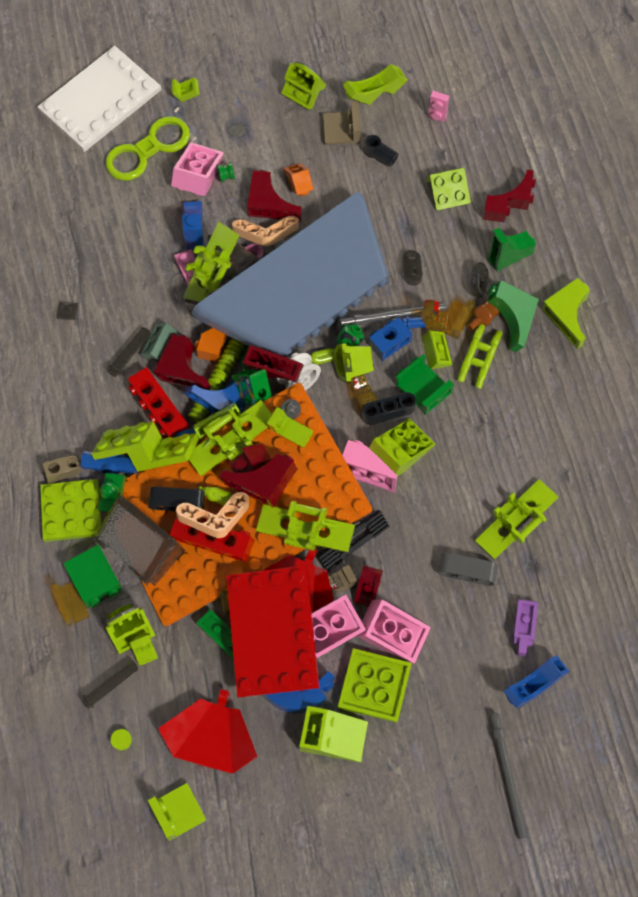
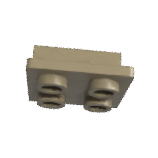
(342, 126)

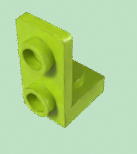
(289, 428)

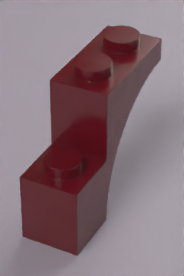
(499, 206)

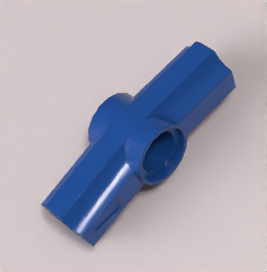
(111, 465)

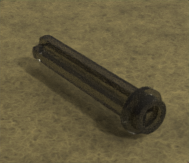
(128, 352)
(109, 684)

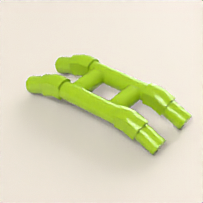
(484, 365)

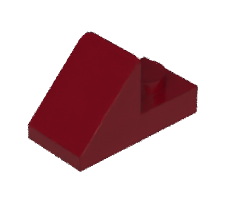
(252, 459)
(368, 585)

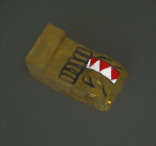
(362, 391)

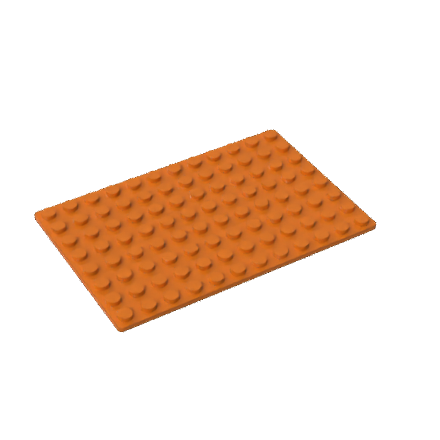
(319, 482)

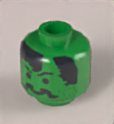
(351, 335)

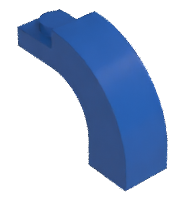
(537, 682)
(298, 701)

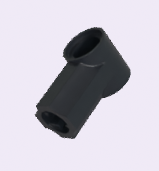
(380, 151)

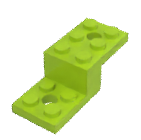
(145, 446)

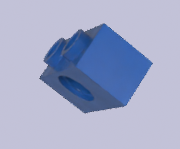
(385, 348)

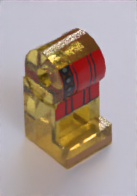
(433, 316)

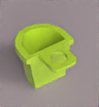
(352, 361)

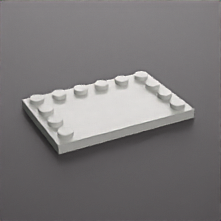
(99, 98)

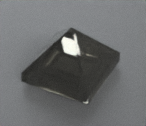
(67, 310)

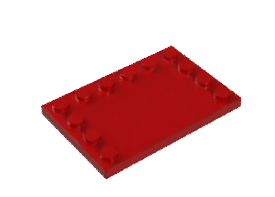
(272, 632)

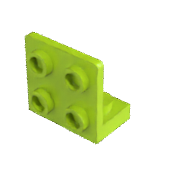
(449, 188)
(177, 811)

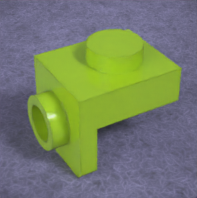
(186, 89)
(143, 649)

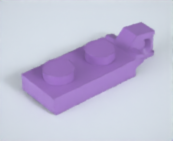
(525, 625)

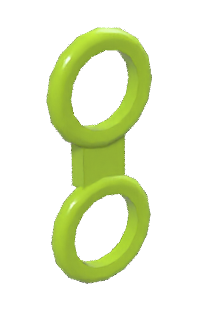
(147, 147)

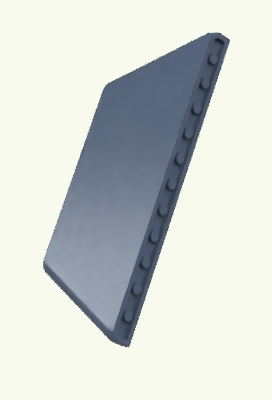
(301, 283)

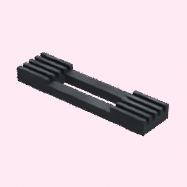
(375, 524)

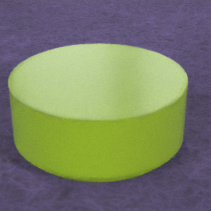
(121, 739)

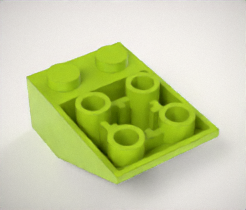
(402, 446)
(333, 734)

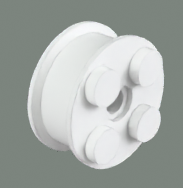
(308, 374)

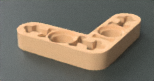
(269, 235)
(218, 520)

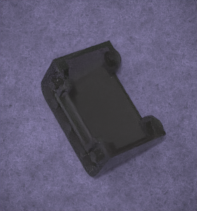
(138, 541)

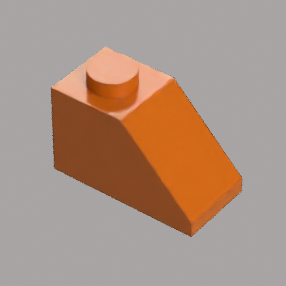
(299, 179)
(211, 345)

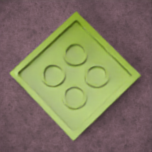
(70, 510)
(374, 685)

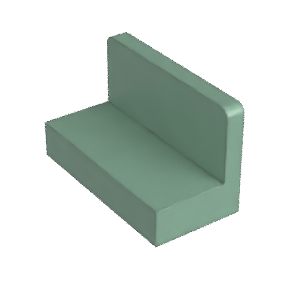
(158, 341)

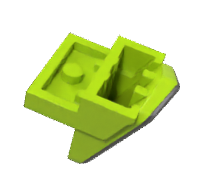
(302, 84)
(126, 624)

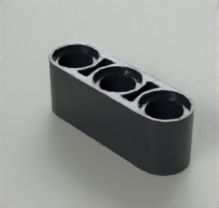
(382, 415)
(169, 498)

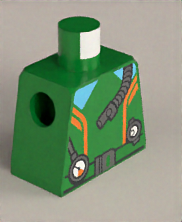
(252, 386)

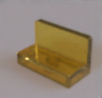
(458, 317)
(70, 603)

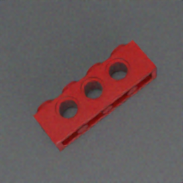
(145, 381)
(239, 550)

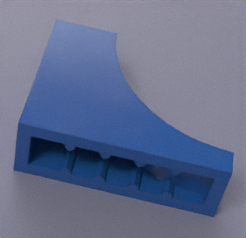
(193, 224)
(215, 400)

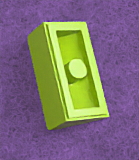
(436, 349)

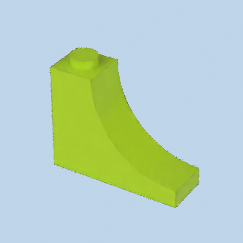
(563, 308)

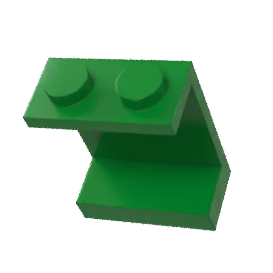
(423, 384)
(93, 577)

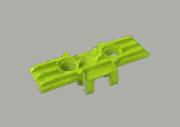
(207, 263)
(233, 441)
(513, 514)
(302, 533)

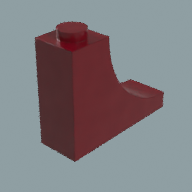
(265, 202)
(176, 364)
(274, 364)
(264, 483)

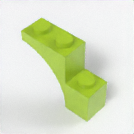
(368, 90)

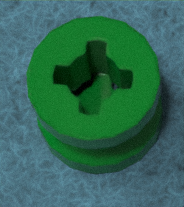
(226, 172)

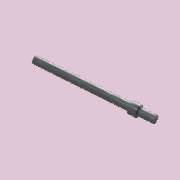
(359, 319)
(499, 735)

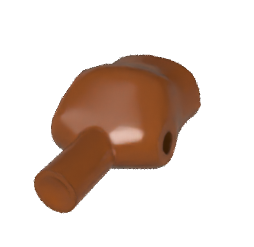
(483, 315)

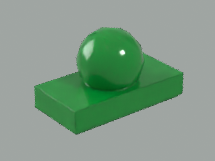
(111, 490)

